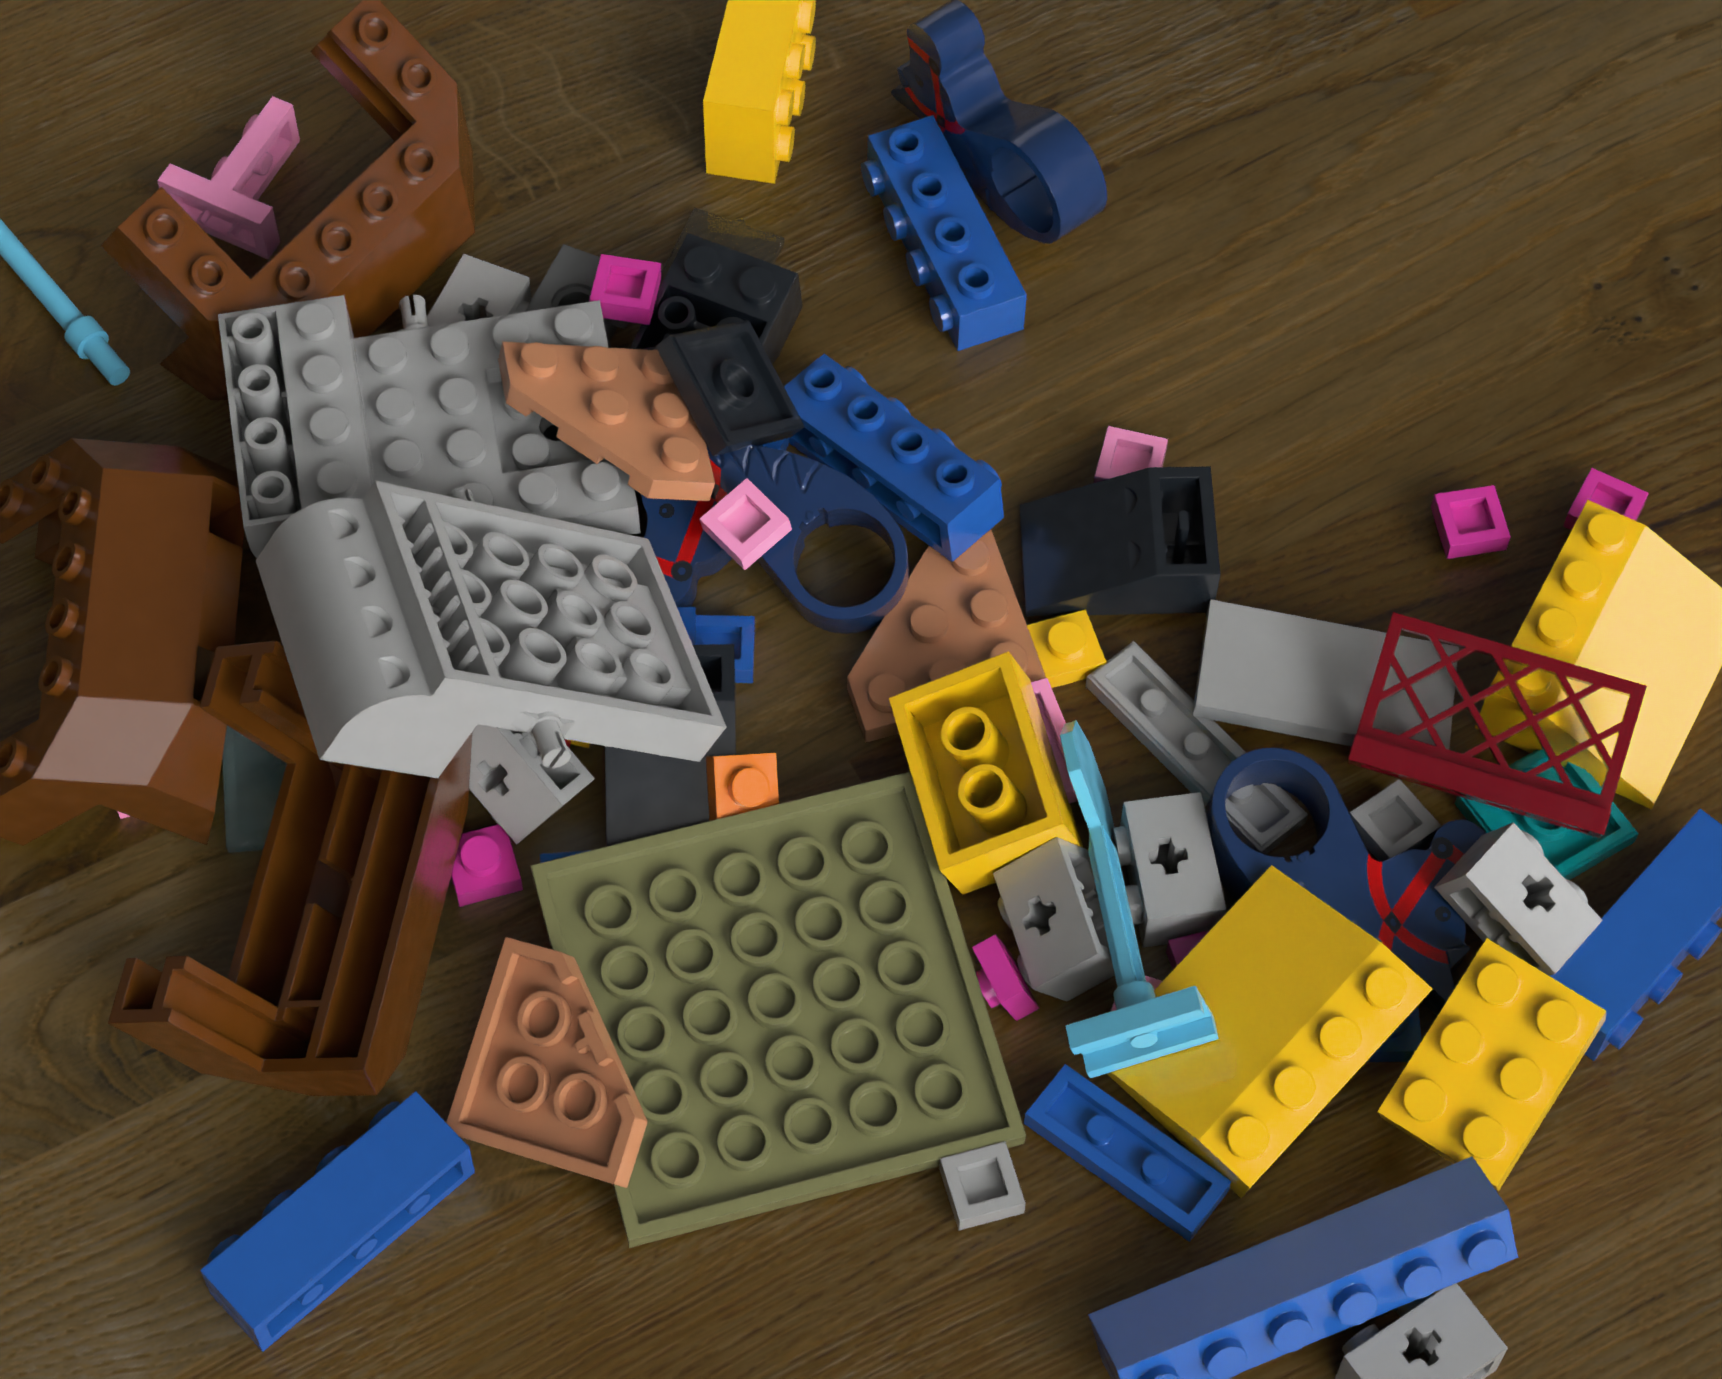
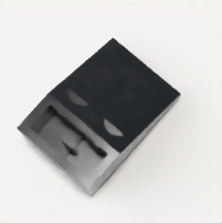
(720, 287)
(1123, 546)
(665, 793)

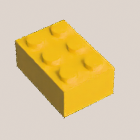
(757, 86)
(982, 769)
(1492, 1063)

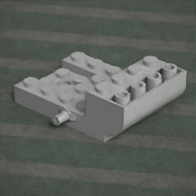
(402, 408)
(458, 613)

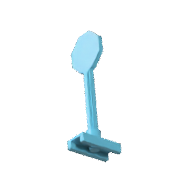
(1142, 1024)

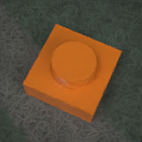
(741, 783)

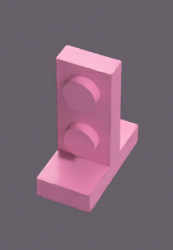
(229, 202)

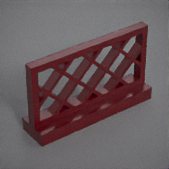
(1483, 780)

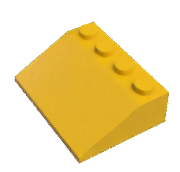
(1626, 610)
(1296, 1016)

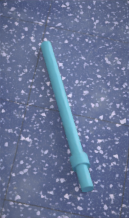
(82, 331)

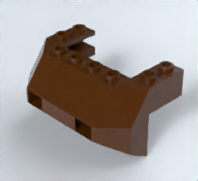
(366, 244)
(140, 602)
(333, 918)

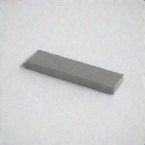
(1190, 746)

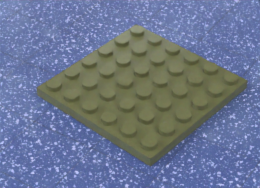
(783, 1004)

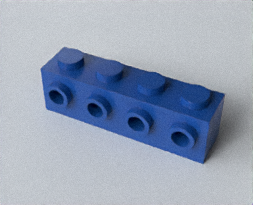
(944, 233)
(895, 458)

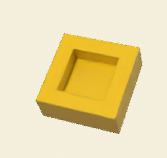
(1067, 647)

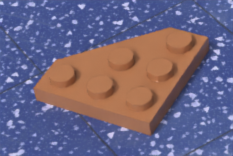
(613, 408)
(941, 625)
(547, 1072)

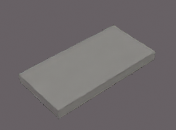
(1310, 676)

